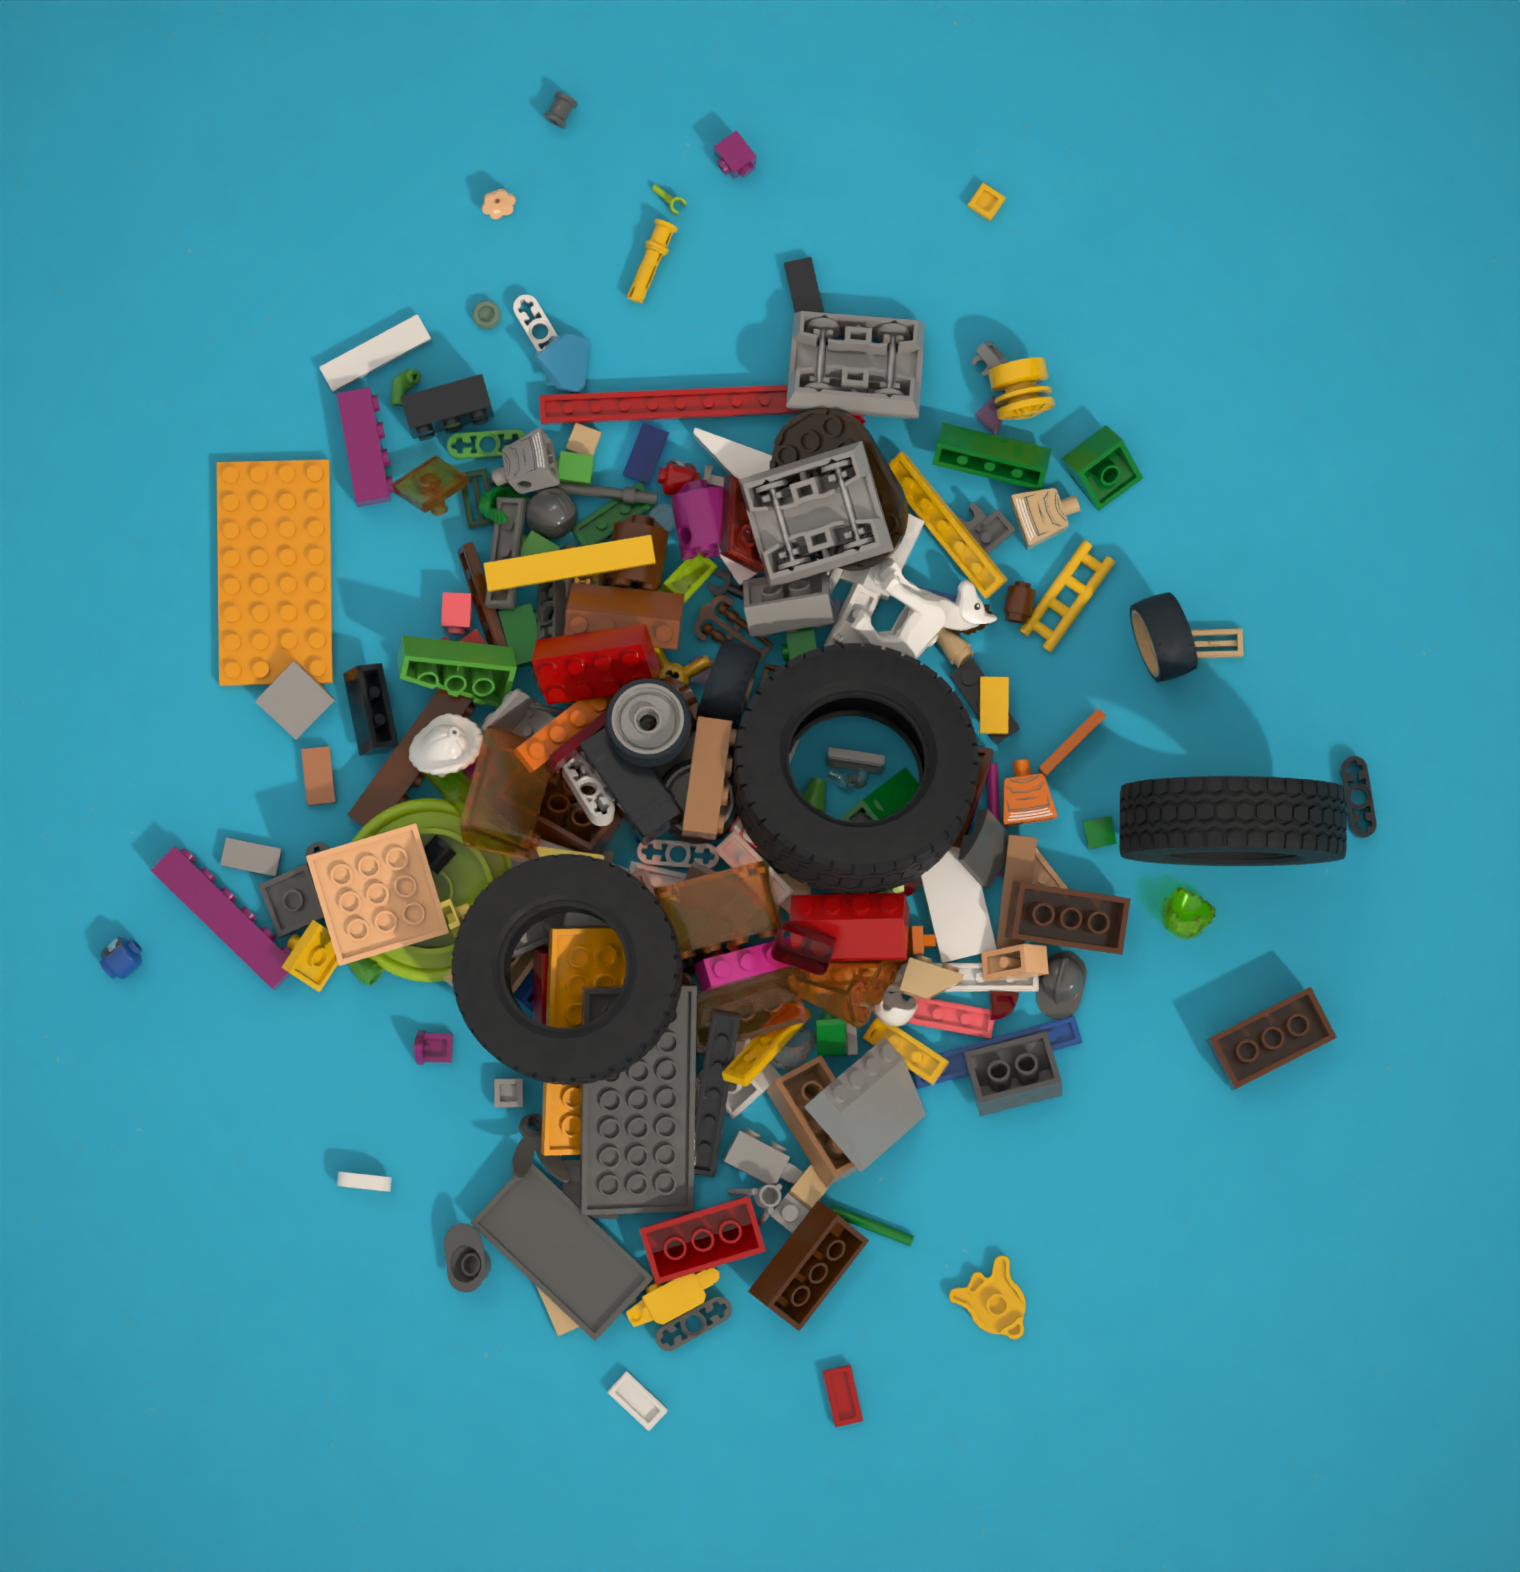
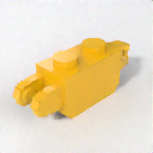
(673, 1298)

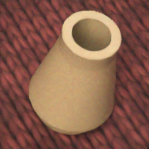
(954, 647)

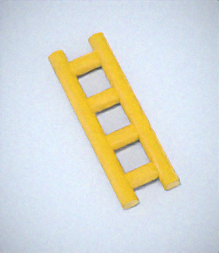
(1065, 578)

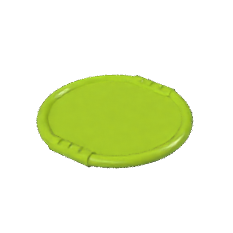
(459, 880)

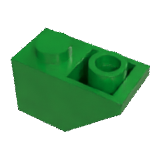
(830, 1036)

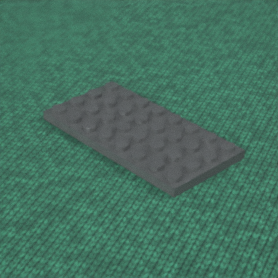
(641, 1121)

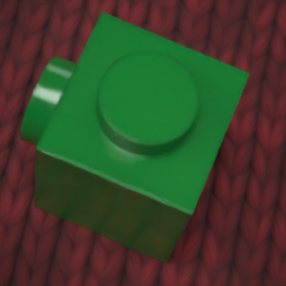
(798, 643)

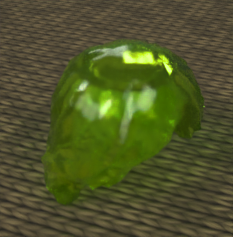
(1186, 914)

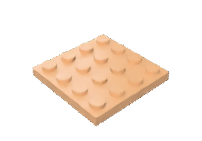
(377, 894)

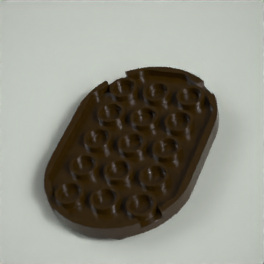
(830, 429)

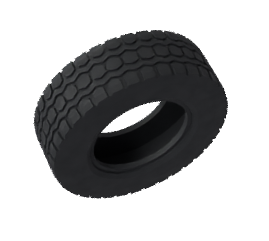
(1233, 821)
(502, 918)

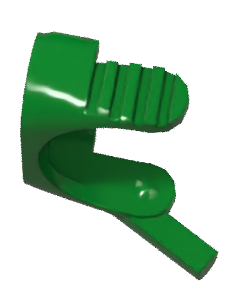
(488, 500)

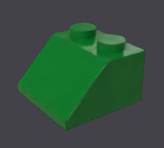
(1102, 467)

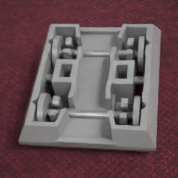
(853, 371)
(816, 514)

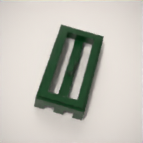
(473, 475)

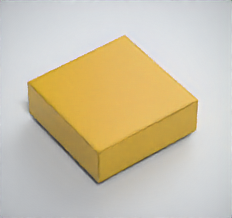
(986, 202)

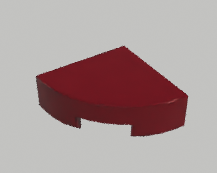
(1002, 1004)

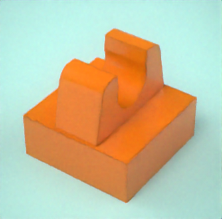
(918, 941)

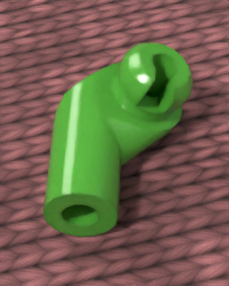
(403, 383)

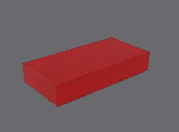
(842, 1395)

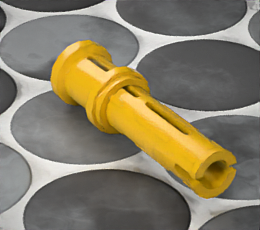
(655, 249)

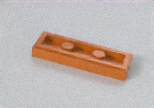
(1071, 743)

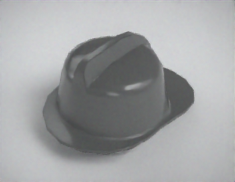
(1063, 986)
(465, 1258)

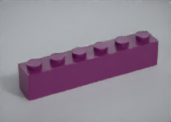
(222, 916)

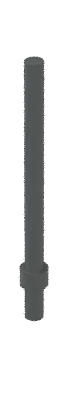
(628, 494)

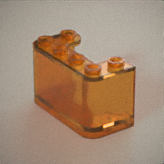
(722, 908)

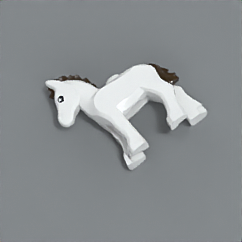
(921, 617)

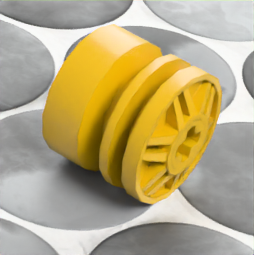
(1020, 383)

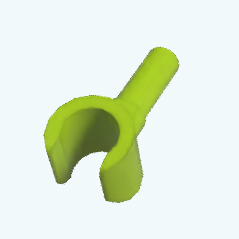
(669, 199)

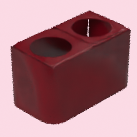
(808, 961)

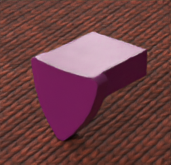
(433, 1047)

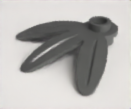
(531, 1142)

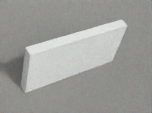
(957, 910)

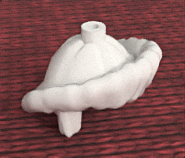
(446, 745)

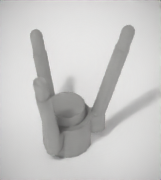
(765, 1197)

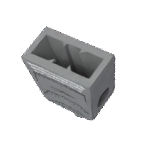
(528, 464)

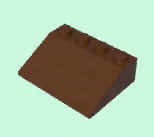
(566, 823)

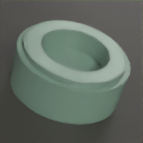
(486, 315)

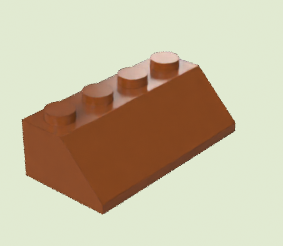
(611, 607)

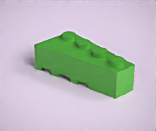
(458, 667)

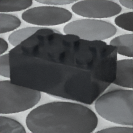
(447, 407)

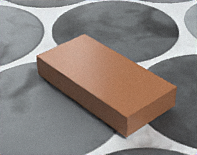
(318, 776)

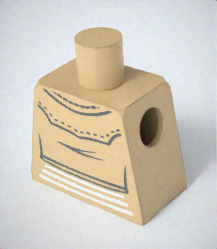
(1042, 514)

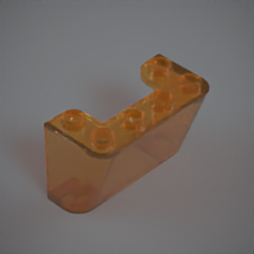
(847, 988)

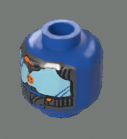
(121, 957)

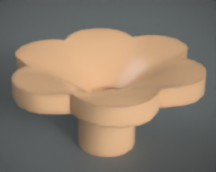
(498, 203)

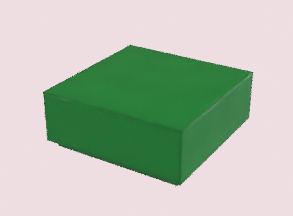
(1099, 832)

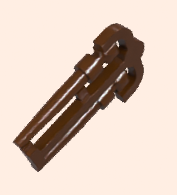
(707, 612)

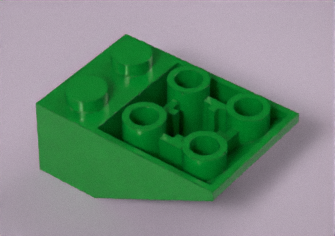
(884, 800)

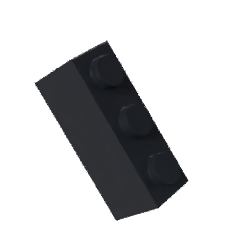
(370, 709)

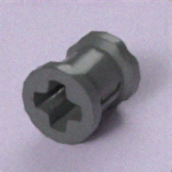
(560, 110)

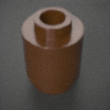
(1019, 602)

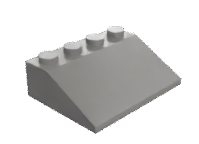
(869, 1105)

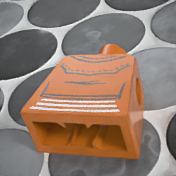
(1026, 797)

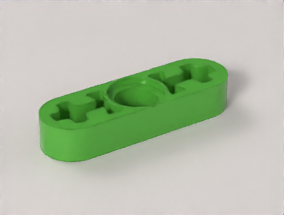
(466, 438)

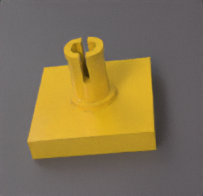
(311, 956)

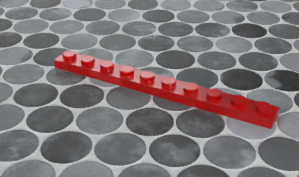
(664, 404)

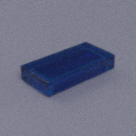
(646, 454)

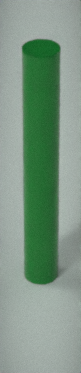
(874, 1226)

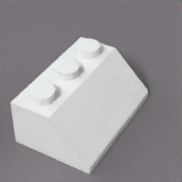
(870, 578)

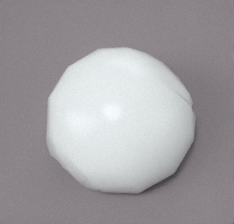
(894, 1009)

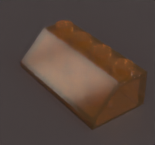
(763, 1002)

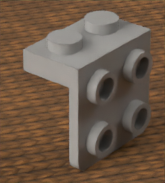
(517, 716)

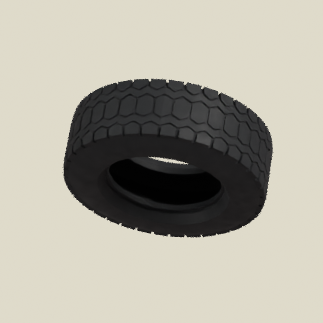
(871, 686)

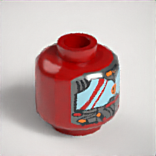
(676, 476)

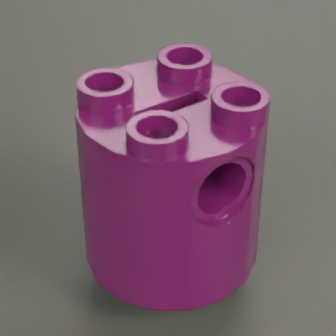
(698, 519)

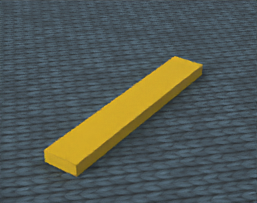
(947, 527)
(569, 563)

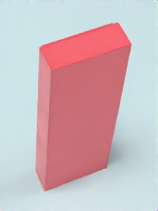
(953, 1017)

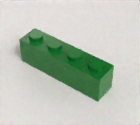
(992, 456)

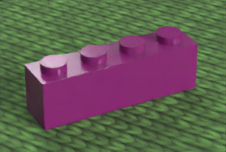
(364, 446)

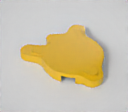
(994, 1301)

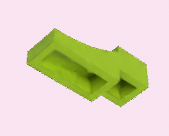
(689, 576)

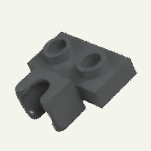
(990, 530)

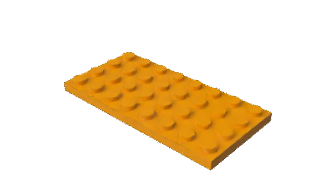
(274, 570)
(575, 960)

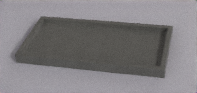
(562, 1251)

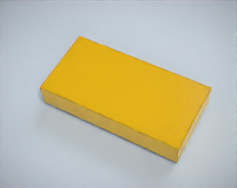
(994, 705)

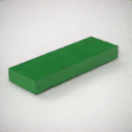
(600, 524)

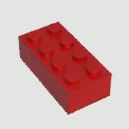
(593, 663)

